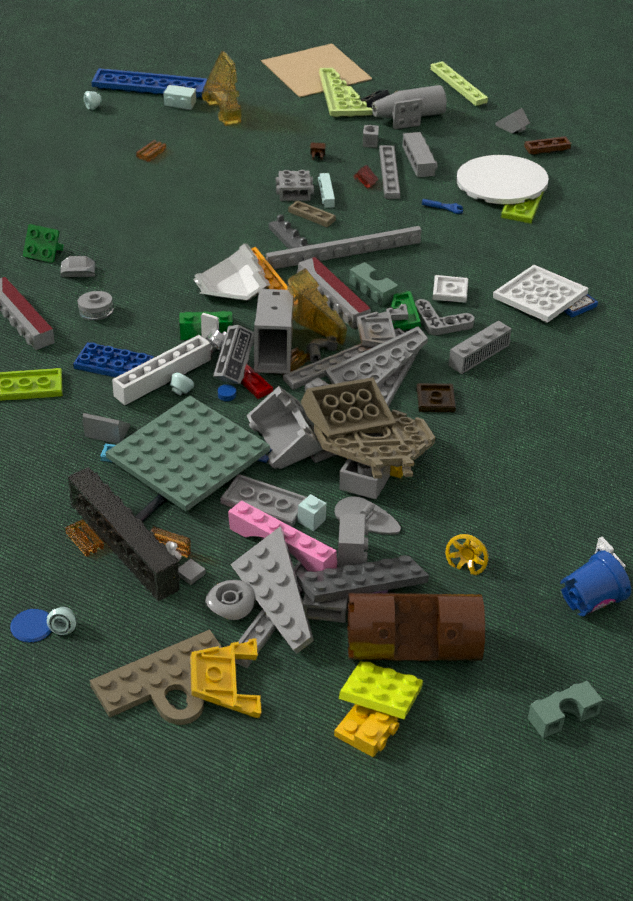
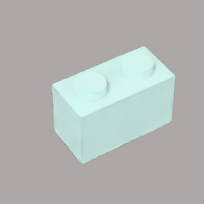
(179, 97)

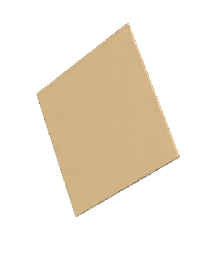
(301, 69)

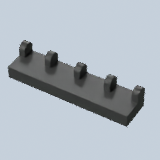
(286, 234)

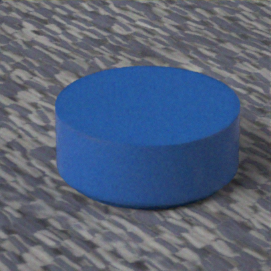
(226, 392)

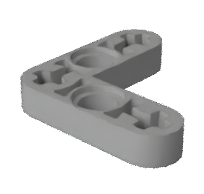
(440, 325)

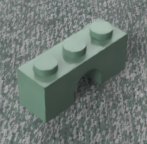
(378, 290)
(578, 699)

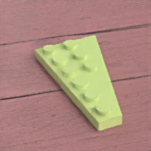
(339, 97)

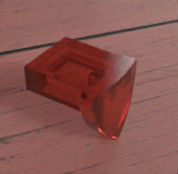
(366, 176)

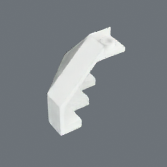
(234, 277)

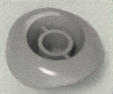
(231, 599)

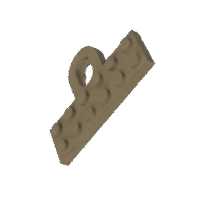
(152, 679)

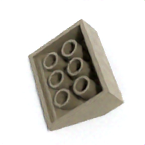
(347, 407)

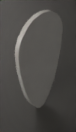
(378, 519)

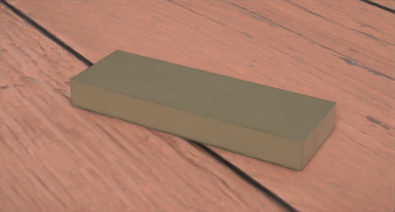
(312, 213)

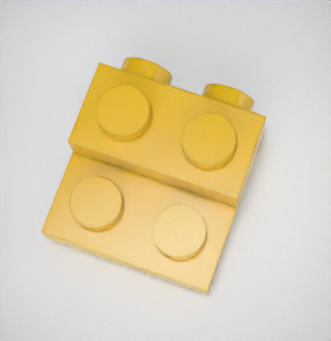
(366, 729)

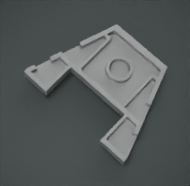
(378, 328)

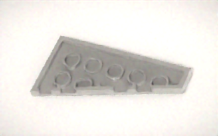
(379, 361)
(276, 588)

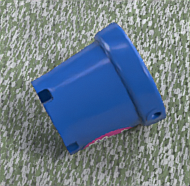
(596, 584)

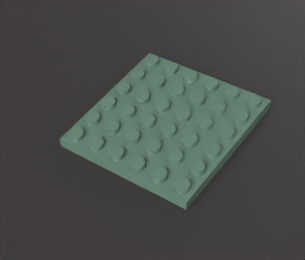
(188, 452)

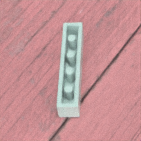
(326, 190)

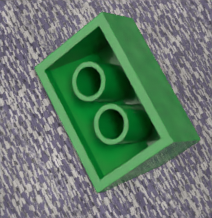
(191, 323)

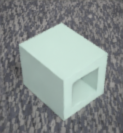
(311, 512)

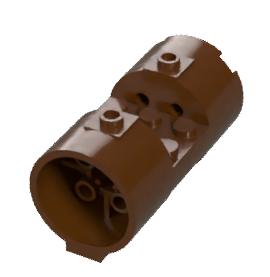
(416, 627)

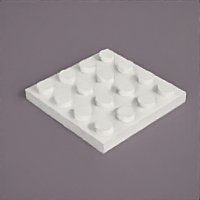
(540, 293)

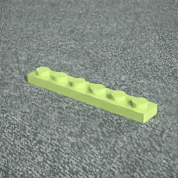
(459, 83)

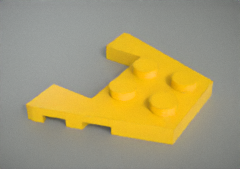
(215, 677)

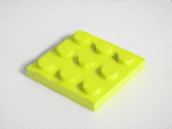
(381, 689)

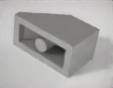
(514, 122)

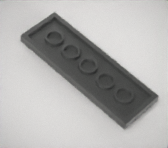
(361, 578)

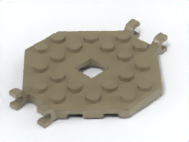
(396, 447)

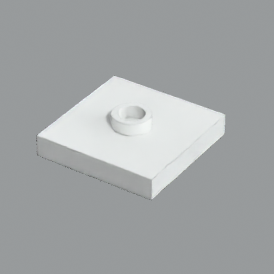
(450, 288)

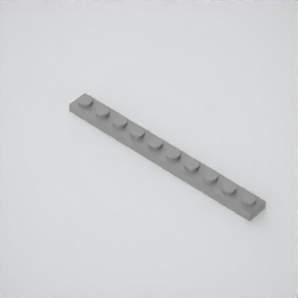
(345, 247)

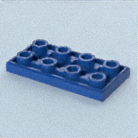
(108, 360)

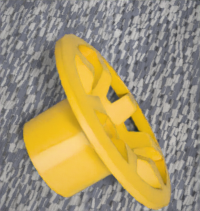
(468, 553)

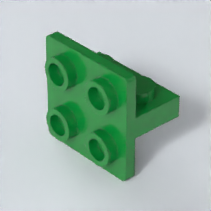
(41, 243)

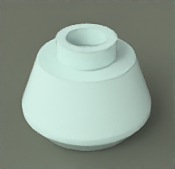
(92, 100)
(181, 384)
(61, 621)

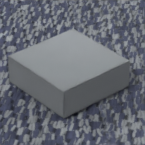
(191, 571)

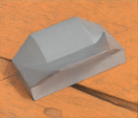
(77, 267)

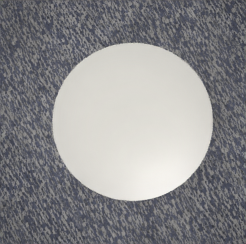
(502, 179)

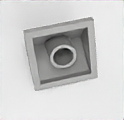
(104, 428)

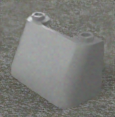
(284, 428)

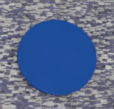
(30, 625)

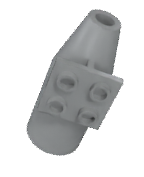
(410, 105)

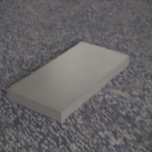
(265, 497)

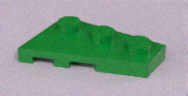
(413, 318)

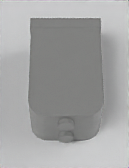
(273, 331)

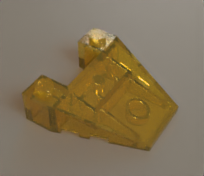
(221, 90)
(312, 309)

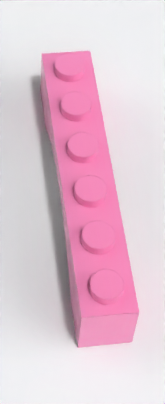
(308, 551)

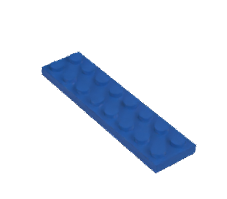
(144, 81)

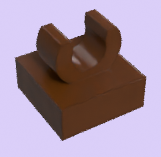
(317, 149)

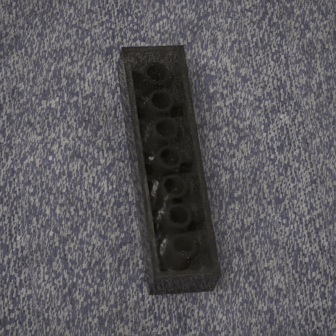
(124, 534)

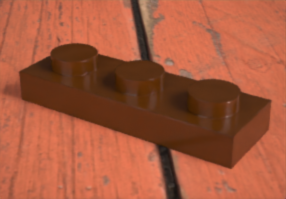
(547, 145)

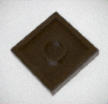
(435, 397)

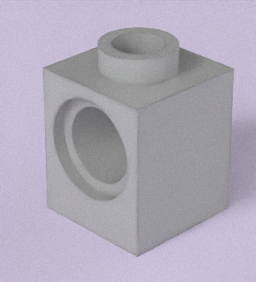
(370, 136)

